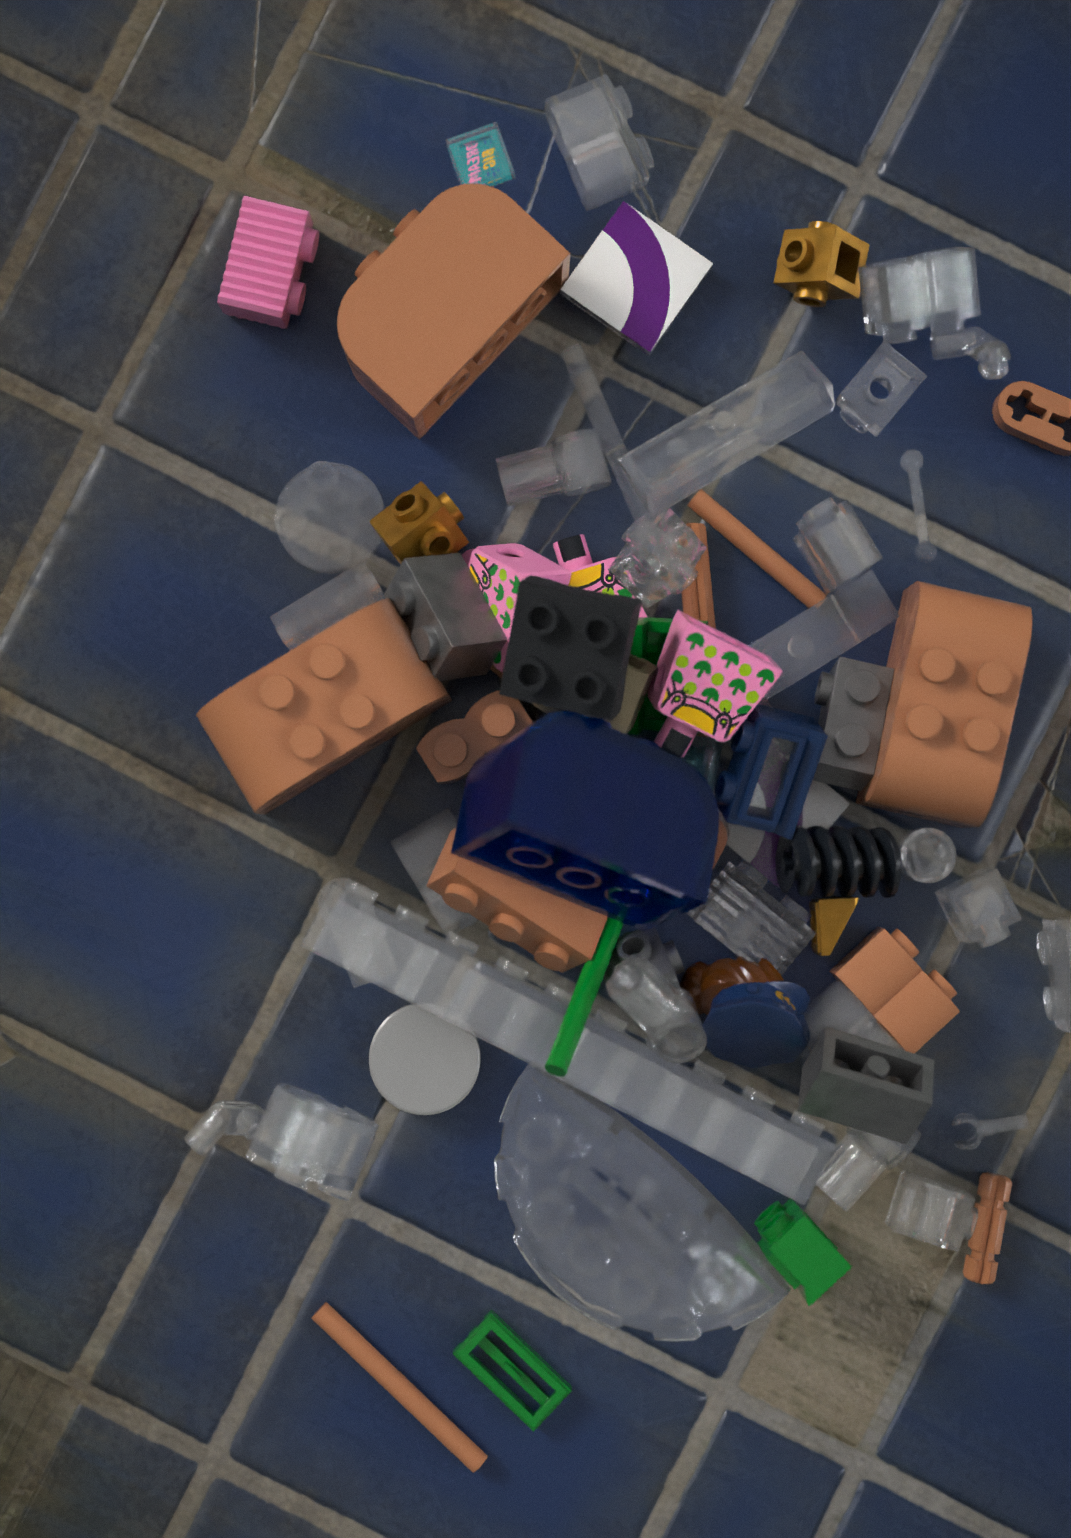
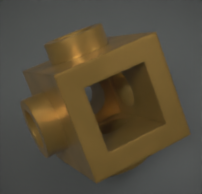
(820, 263)
(420, 524)

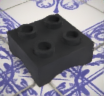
(569, 647)

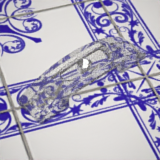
(827, 630)

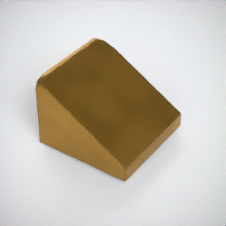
(829, 921)

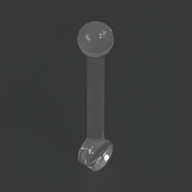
(911, 462)

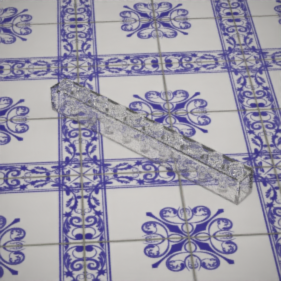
(607, 1063)

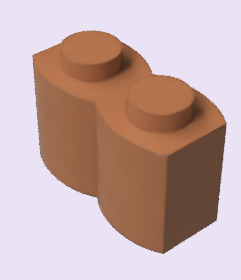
(457, 744)
(896, 988)

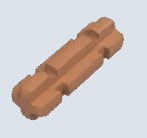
(989, 1229)

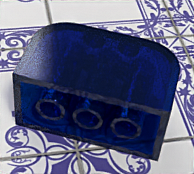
(592, 819)

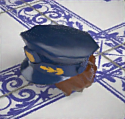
(749, 1011)

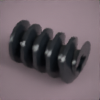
(839, 858)

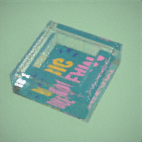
(480, 156)

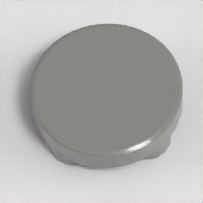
(423, 1061)

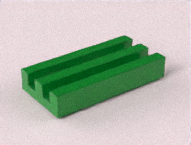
(479, 1337)

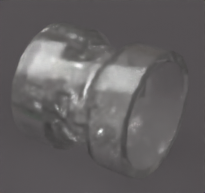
(917, 853)

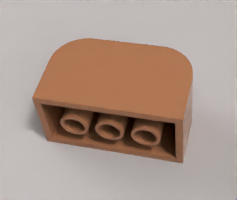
(446, 300)
(949, 704)
(321, 706)

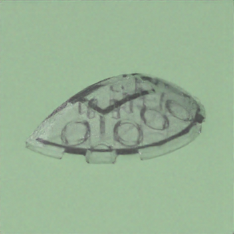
(621, 1220)

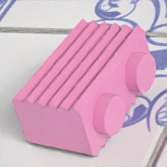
(267, 263)

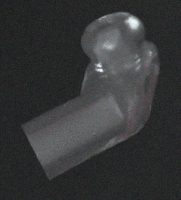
(976, 344)

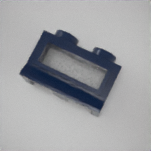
(770, 770)

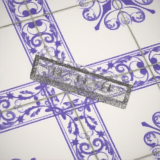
(728, 433)

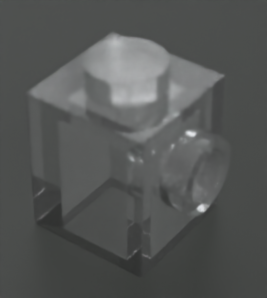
(979, 907)

